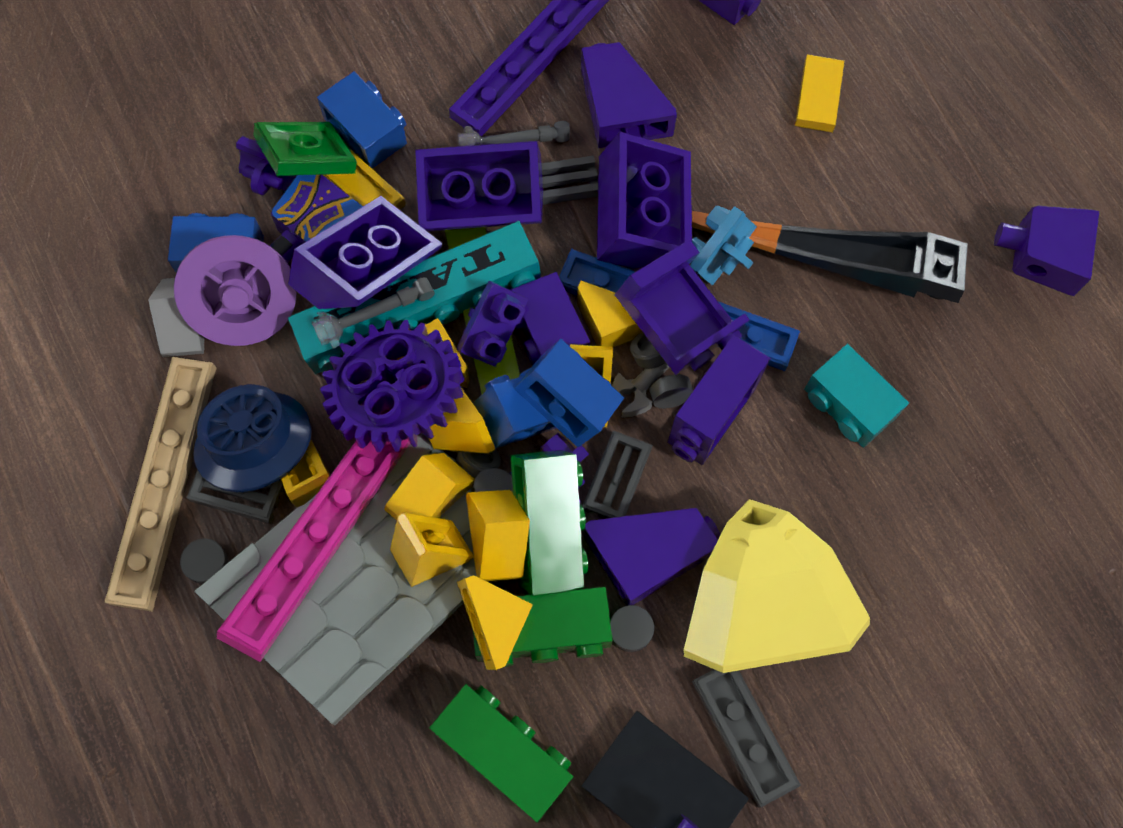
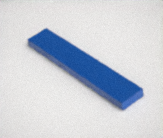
(761, 333)

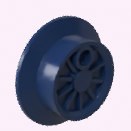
(250, 438)

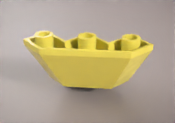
(771, 596)

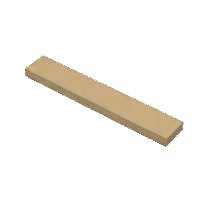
(160, 486)

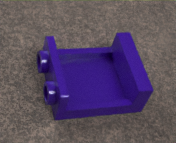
(678, 310)

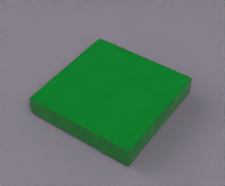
(304, 148)

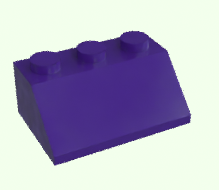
(479, 186)
(642, 200)
(359, 256)

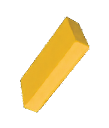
(819, 93)
(366, 185)

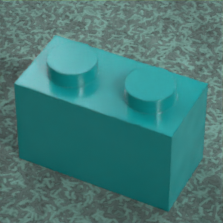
(855, 396)

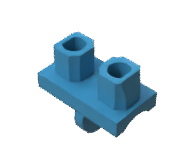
(726, 246)

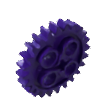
(392, 385)

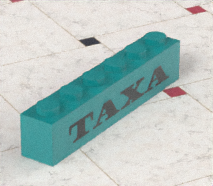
(456, 278)

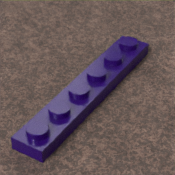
(522, 62)

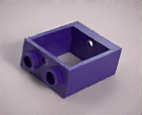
(717, 400)

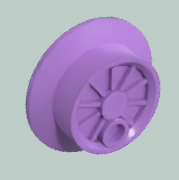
(234, 290)

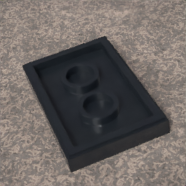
(655, 779)

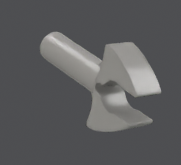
(638, 385)

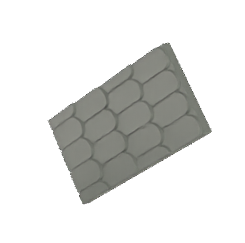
(360, 609)

